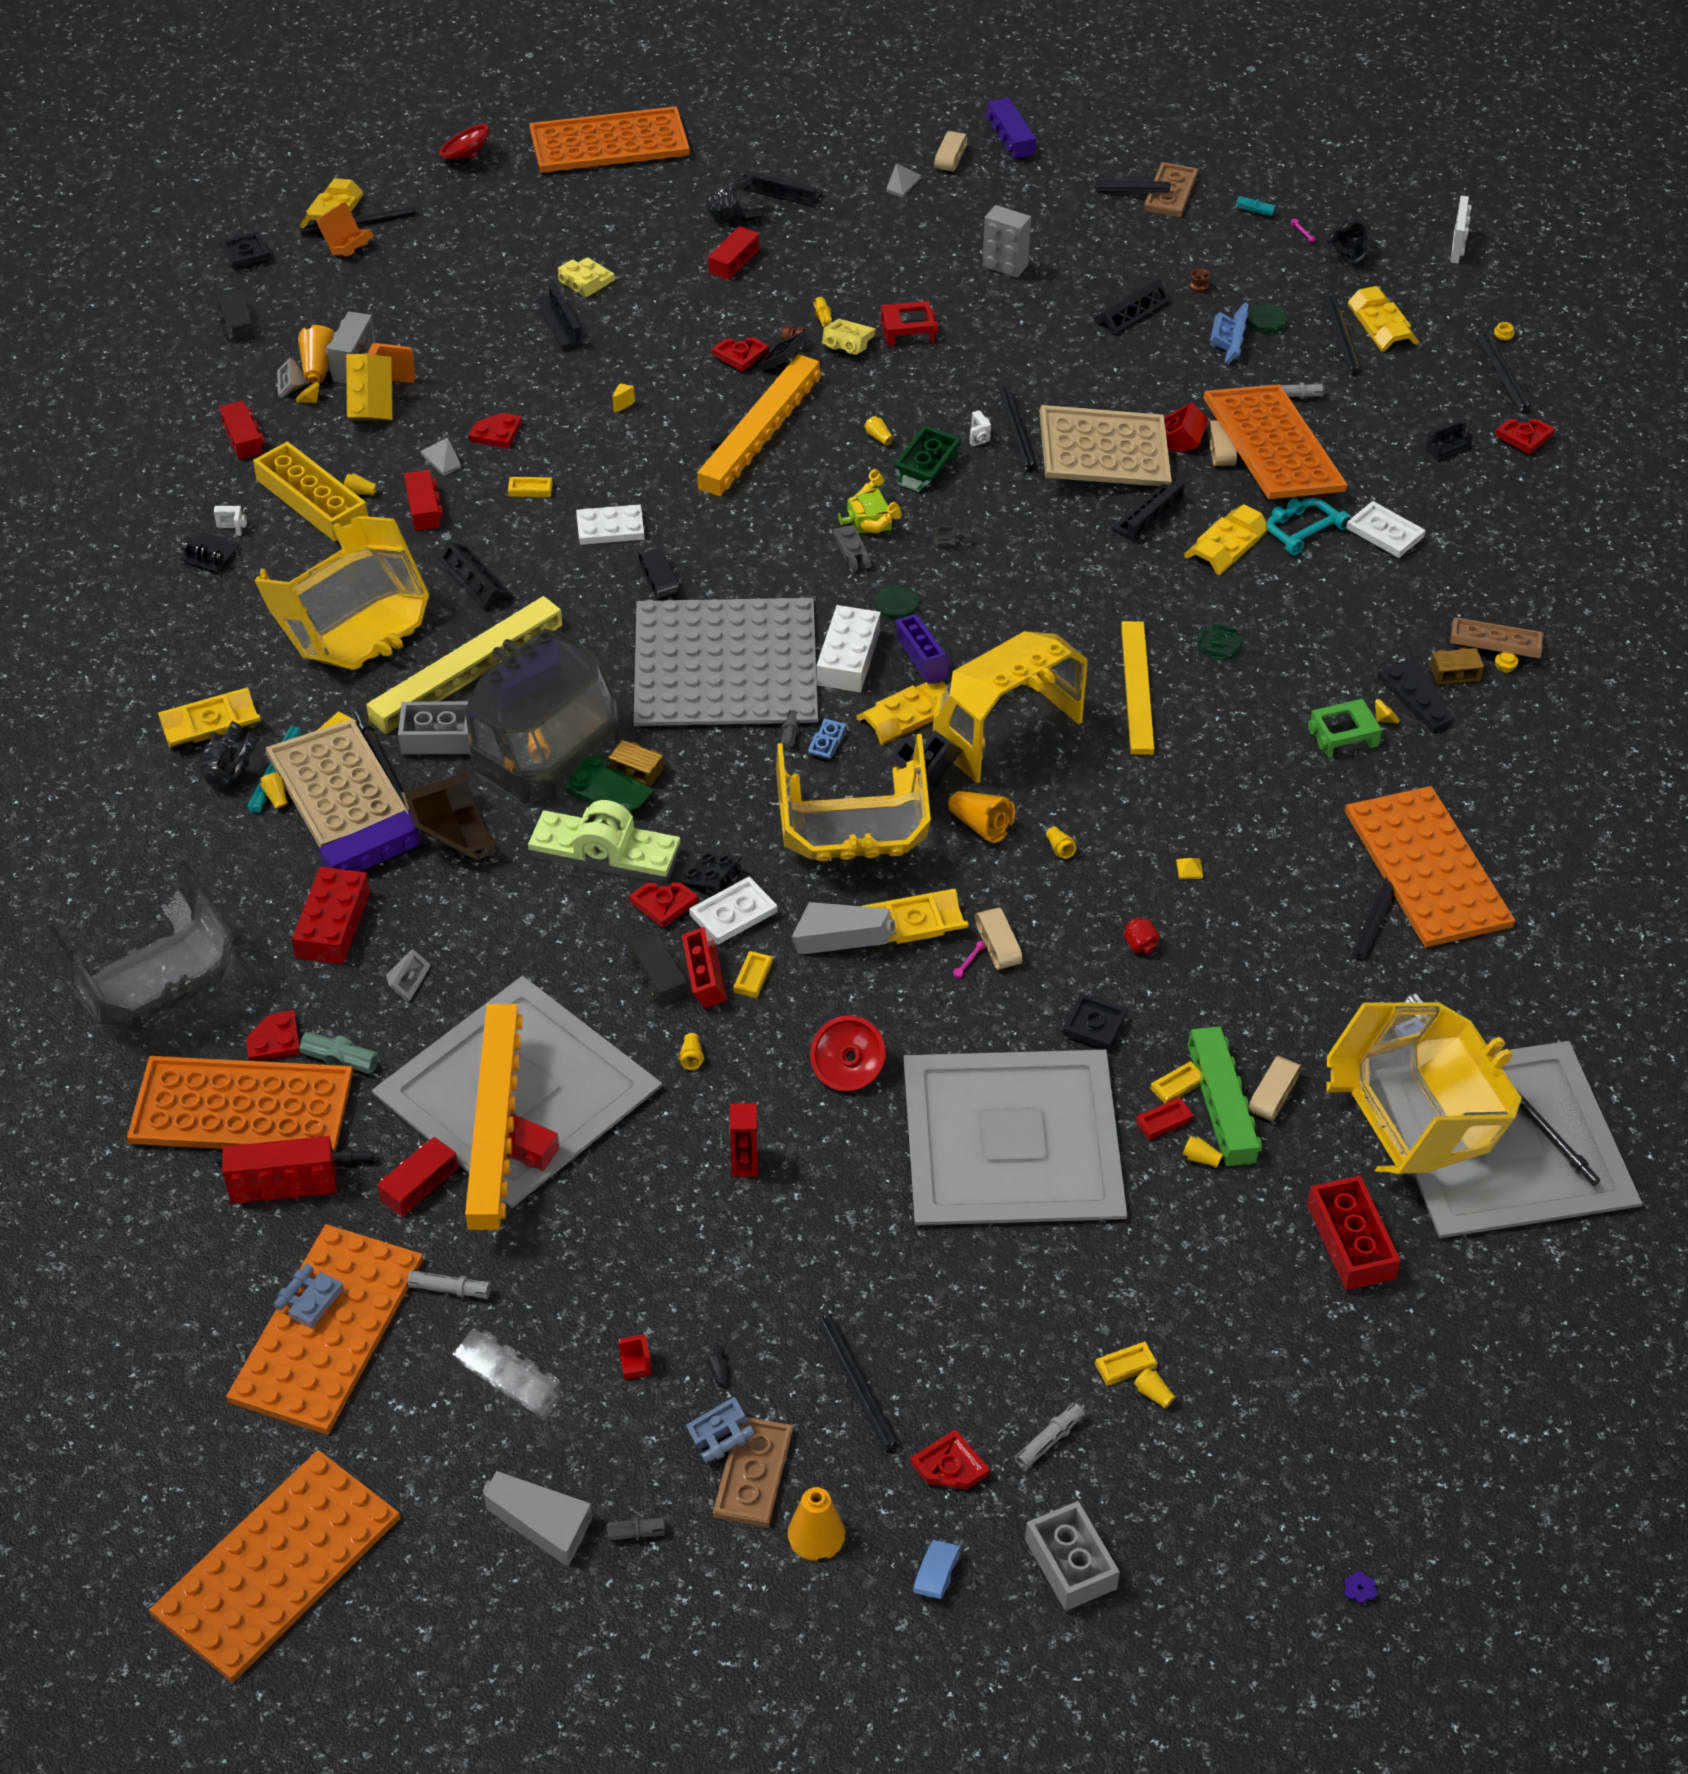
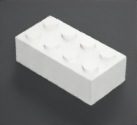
(848, 648)

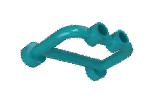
(1294, 542)

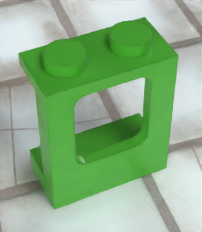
(1367, 729)

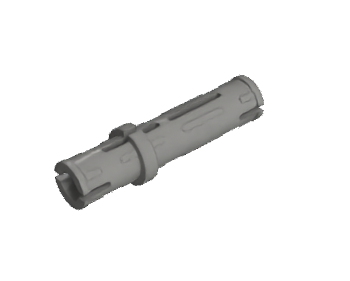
(1303, 390)
(455, 1285)
(1057, 1428)

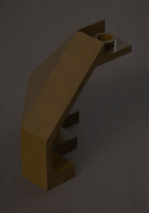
(450, 816)

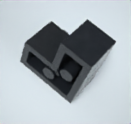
(938, 755)

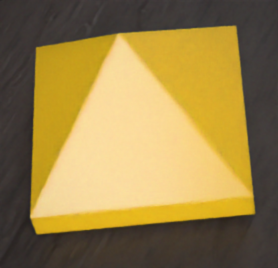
(309, 395)
(1384, 713)
(1189, 868)

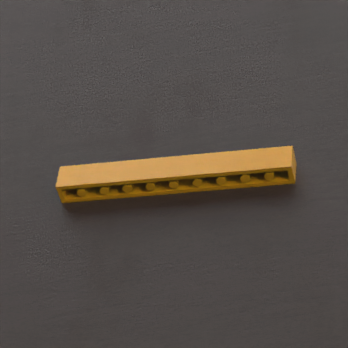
(758, 425)
(494, 1118)

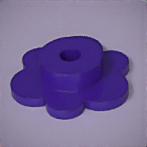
(1358, 1582)

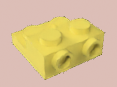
(584, 276)
(847, 336)

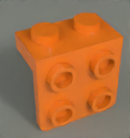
(342, 231)
(402, 360)

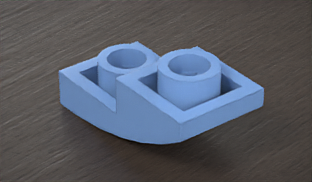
(827, 739)
(936, 1569)

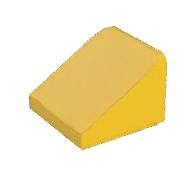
(623, 397)

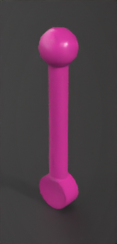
(1294, 222)
(958, 972)

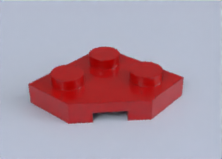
(741, 353)
(496, 430)
(1525, 435)
(663, 902)
(274, 1038)
(950, 1463)

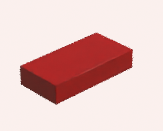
(1164, 1119)

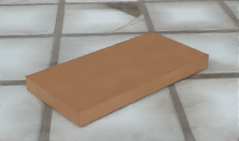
(1174, 202)
(1496, 637)
(754, 1474)

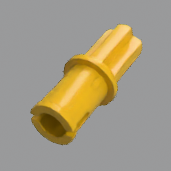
(823, 312)

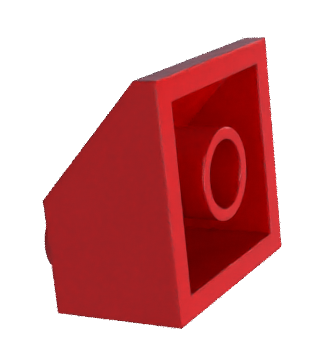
(1185, 428)

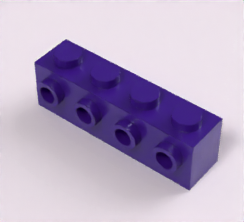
(1011, 128)
(923, 649)
(371, 844)

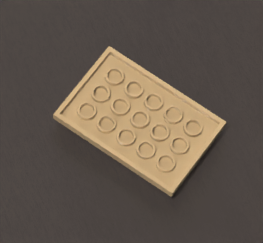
(1104, 446)
(335, 781)

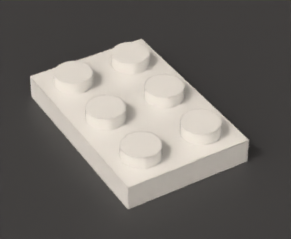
(1461, 229)
(610, 524)
(1385, 529)
(733, 910)

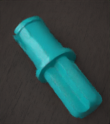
(1255, 206)

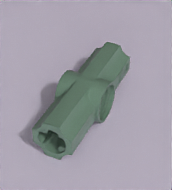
(339, 1052)

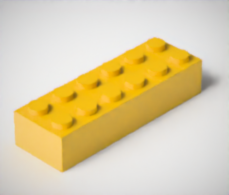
(308, 488)

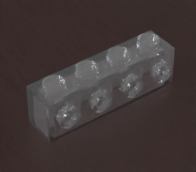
(509, 1373)

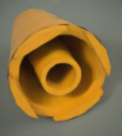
(313, 352)
(983, 813)
(816, 1526)

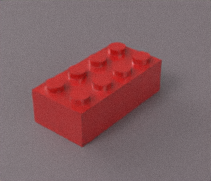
(331, 915)
(279, 1169)
(1353, 1232)

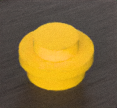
(1504, 331)
(1506, 662)

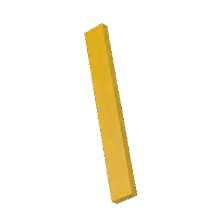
(1137, 688)

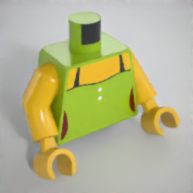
(868, 508)

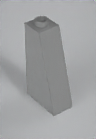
(841, 927)
(539, 1514)

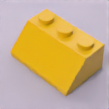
(369, 387)

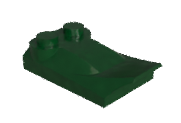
(925, 458)
(597, 781)

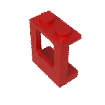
(894, 326)

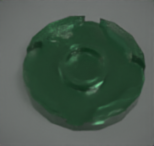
(1267, 318)
(896, 602)
(1219, 641)

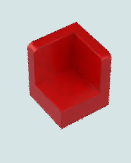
(635, 1357)

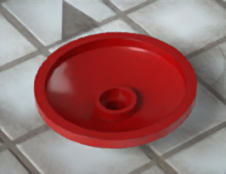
(465, 143)
(834, 1044)

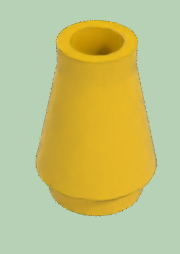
(877, 429)
(359, 485)
(274, 789)
(1062, 844)
(691, 1053)
(1201, 1152)
(1153, 1387)

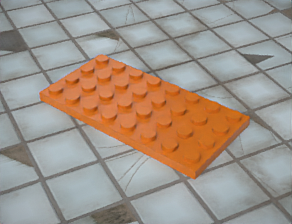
(608, 139)
(1274, 441)
(1429, 866)
(237, 1102)
(310, 1372)
(274, 1565)

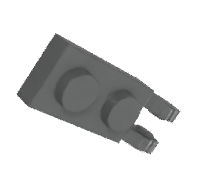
(851, 546)

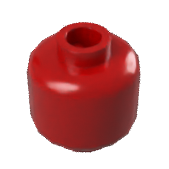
(1141, 936)

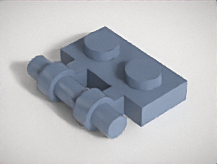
(315, 1299)
(717, 1424)

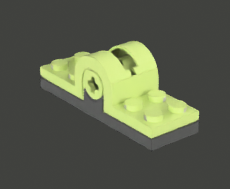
(605, 843)

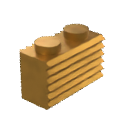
(1456, 666)
(637, 762)

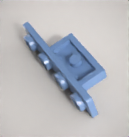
(1228, 332)

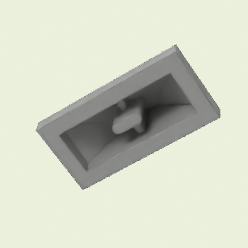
(902, 181)
(289, 378)
(442, 457)
(408, 974)

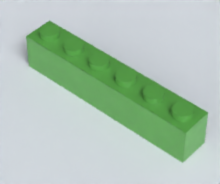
(1224, 1096)

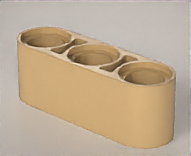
(950, 151)
(1221, 447)
(998, 938)
(1274, 1088)

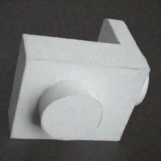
(980, 429)
(230, 518)

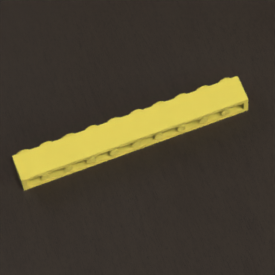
(463, 664)

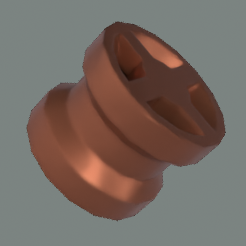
(1199, 280)

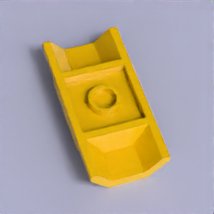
(337, 192)
(1380, 317)
(1229, 538)
(903, 711)
(202, 718)
(924, 915)

